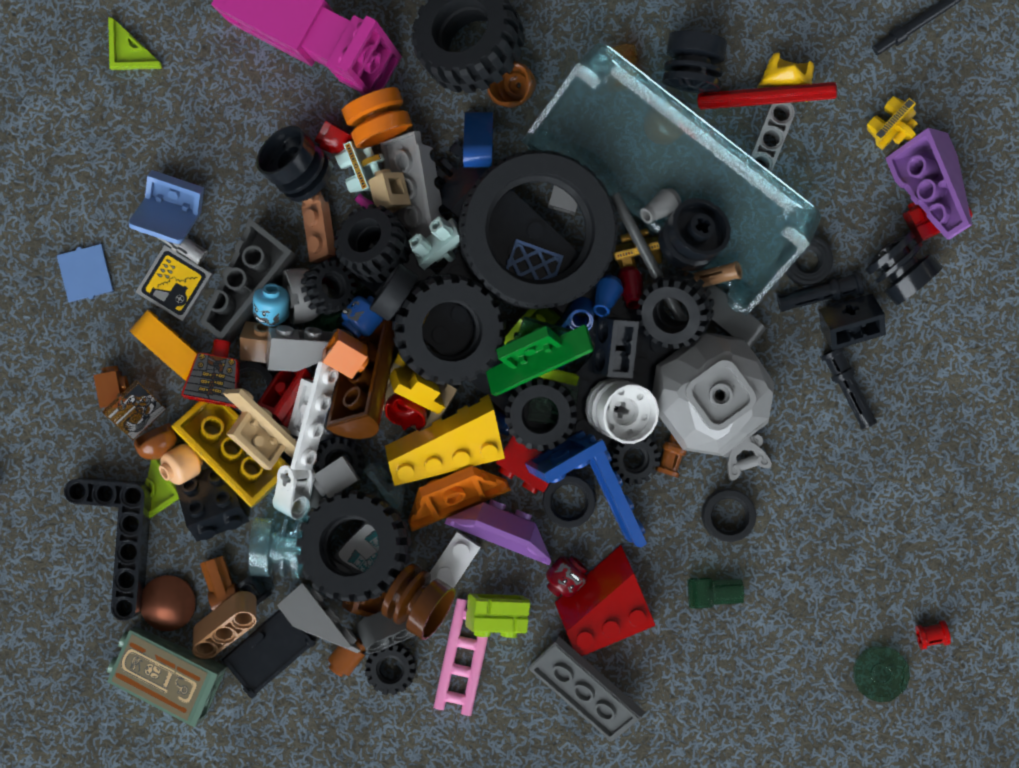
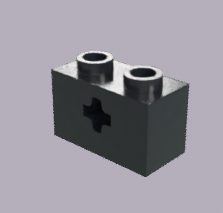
(852, 321)

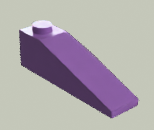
(933, 179)

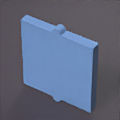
(85, 273)

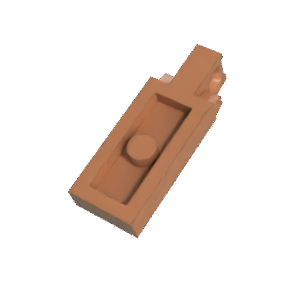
(318, 229)

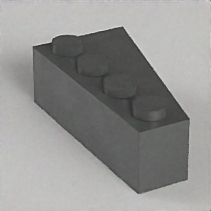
(255, 263)

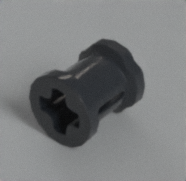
(254, 580)

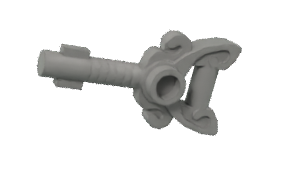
(750, 444)

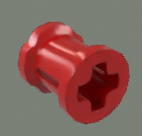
(933, 635)

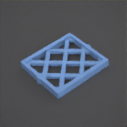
(518, 243)

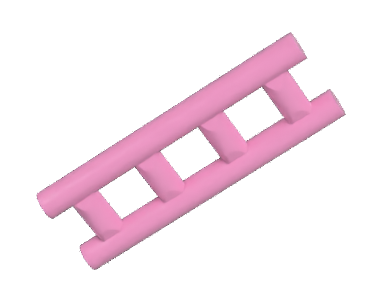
(449, 667)

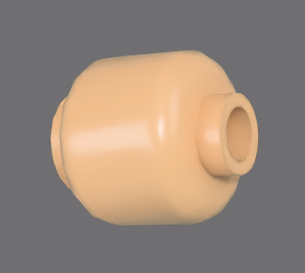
(180, 464)

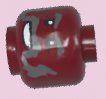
(566, 576)

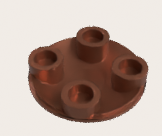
(167, 603)

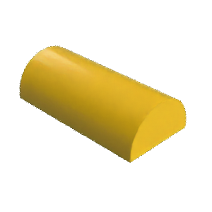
(206, 433)

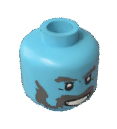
(271, 305)

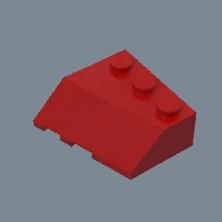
(605, 607)

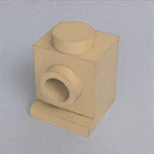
(389, 190)

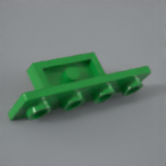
(535, 356)

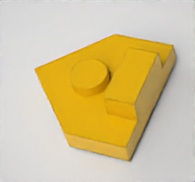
(417, 389)

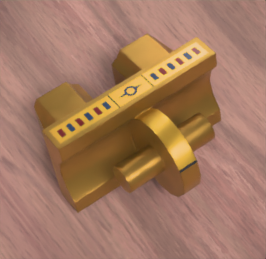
(625, 252)

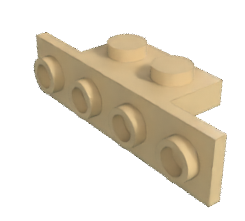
(257, 430)

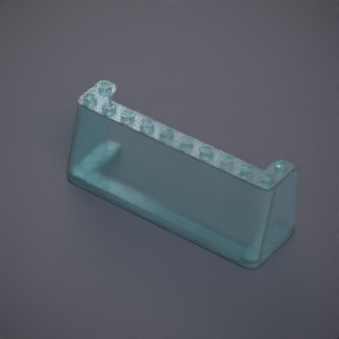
(649, 141)

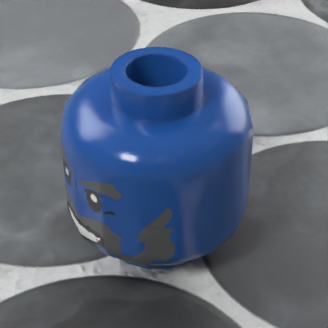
(359, 318)

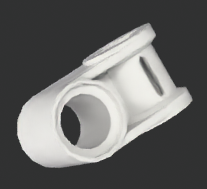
(292, 492)

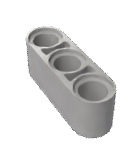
(775, 128)

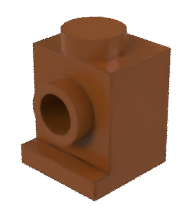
(109, 384)

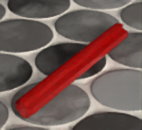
(767, 95)

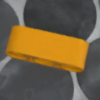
(165, 343)

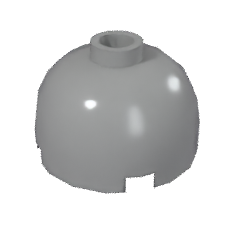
(299, 310)

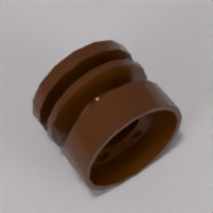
(418, 601)

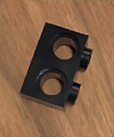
(615, 347)

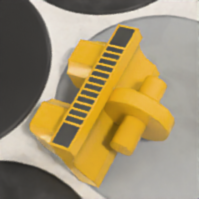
(898, 127)

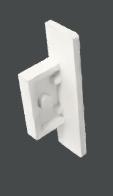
(310, 415)

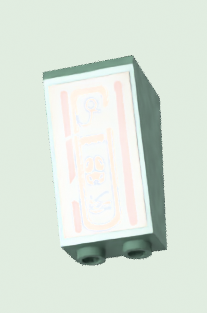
(165, 675)

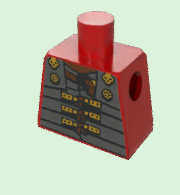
(213, 375)

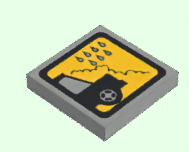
(174, 283)

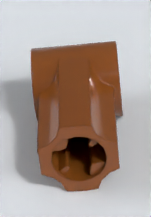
(218, 581)

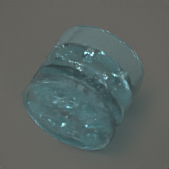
(274, 547)

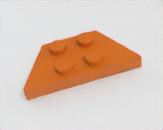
(454, 494)

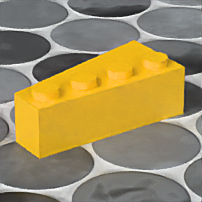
(448, 445)

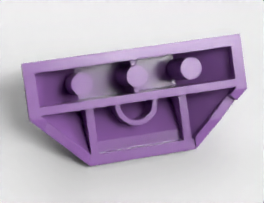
(502, 528)

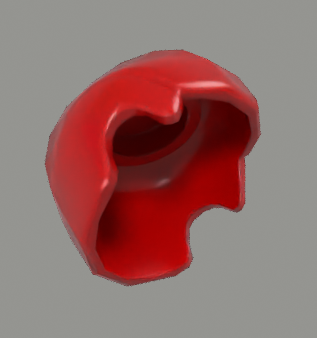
(405, 412)

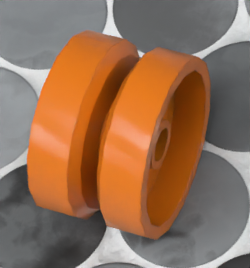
(376, 117)

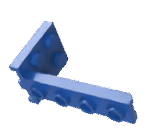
(577, 453)

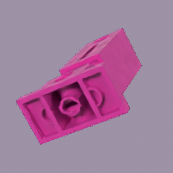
(311, 32)

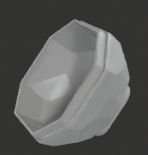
(687, 388)

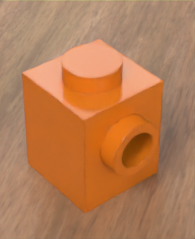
(345, 354)

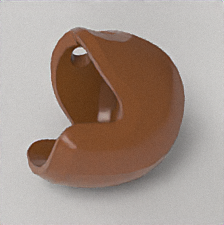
(507, 92)

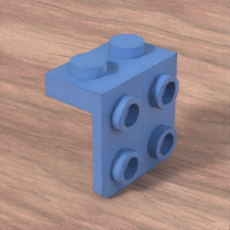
(168, 208)

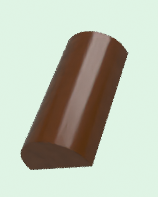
(360, 401)

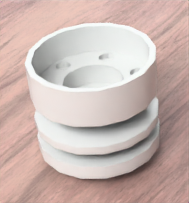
(635, 415)

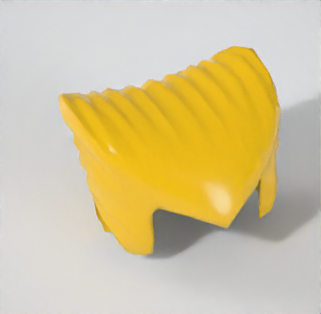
(786, 73)

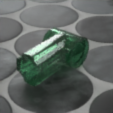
(709, 592)

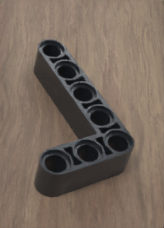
(124, 536)

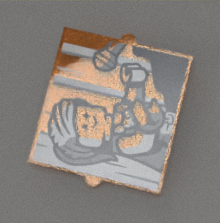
(134, 410)

